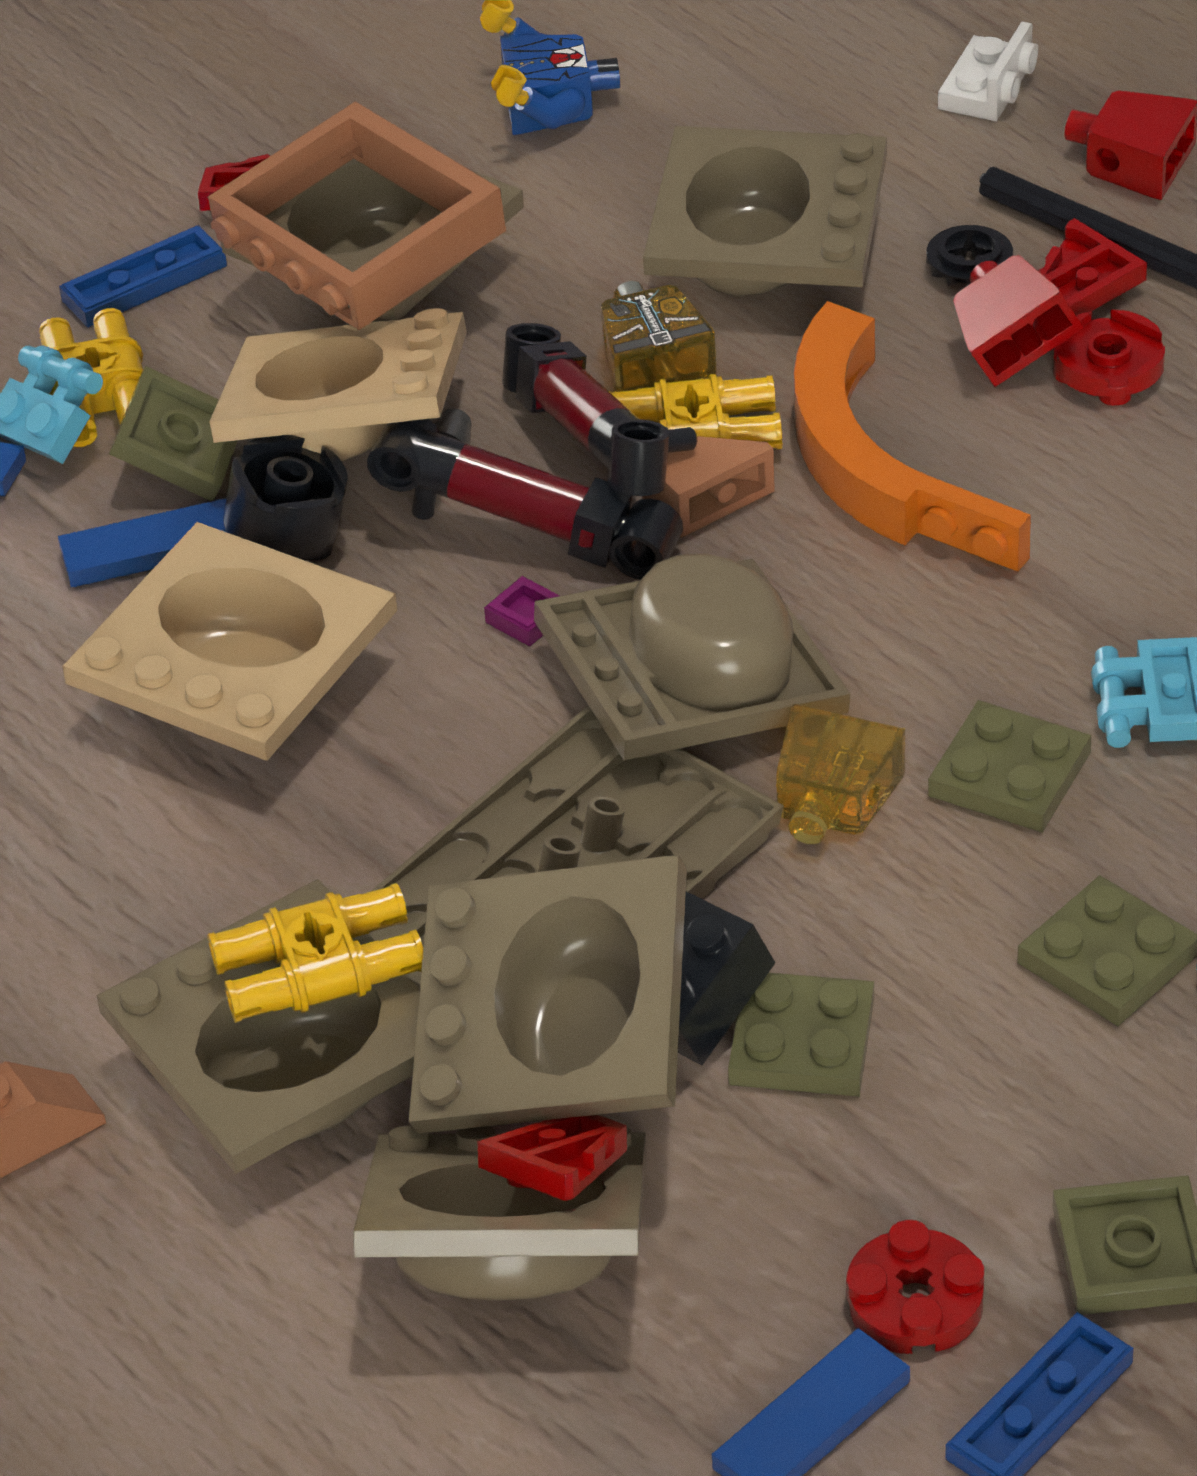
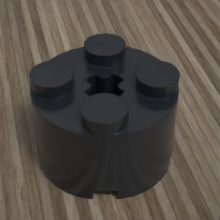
(286, 496)

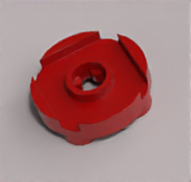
(1087, 362)
(923, 1257)

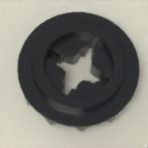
(949, 247)

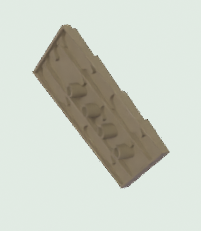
(590, 807)

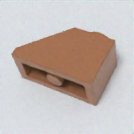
(716, 479)
(40, 1113)

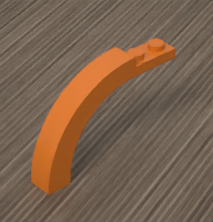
(866, 478)

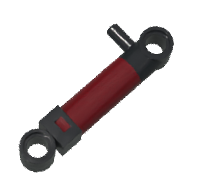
(555, 380)
(589, 518)

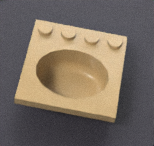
(340, 381)
(230, 640)

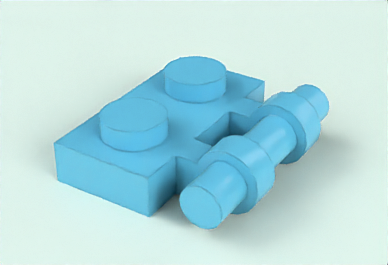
(41, 420)
(1168, 685)

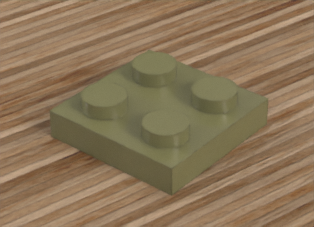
(171, 435)
(1009, 766)
(1108, 950)
(803, 1035)
(1129, 1243)

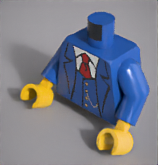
(543, 75)

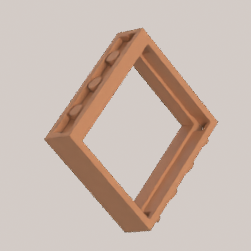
(468, 220)

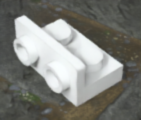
(989, 74)

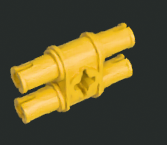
(111, 355)
(706, 407)
(316, 952)

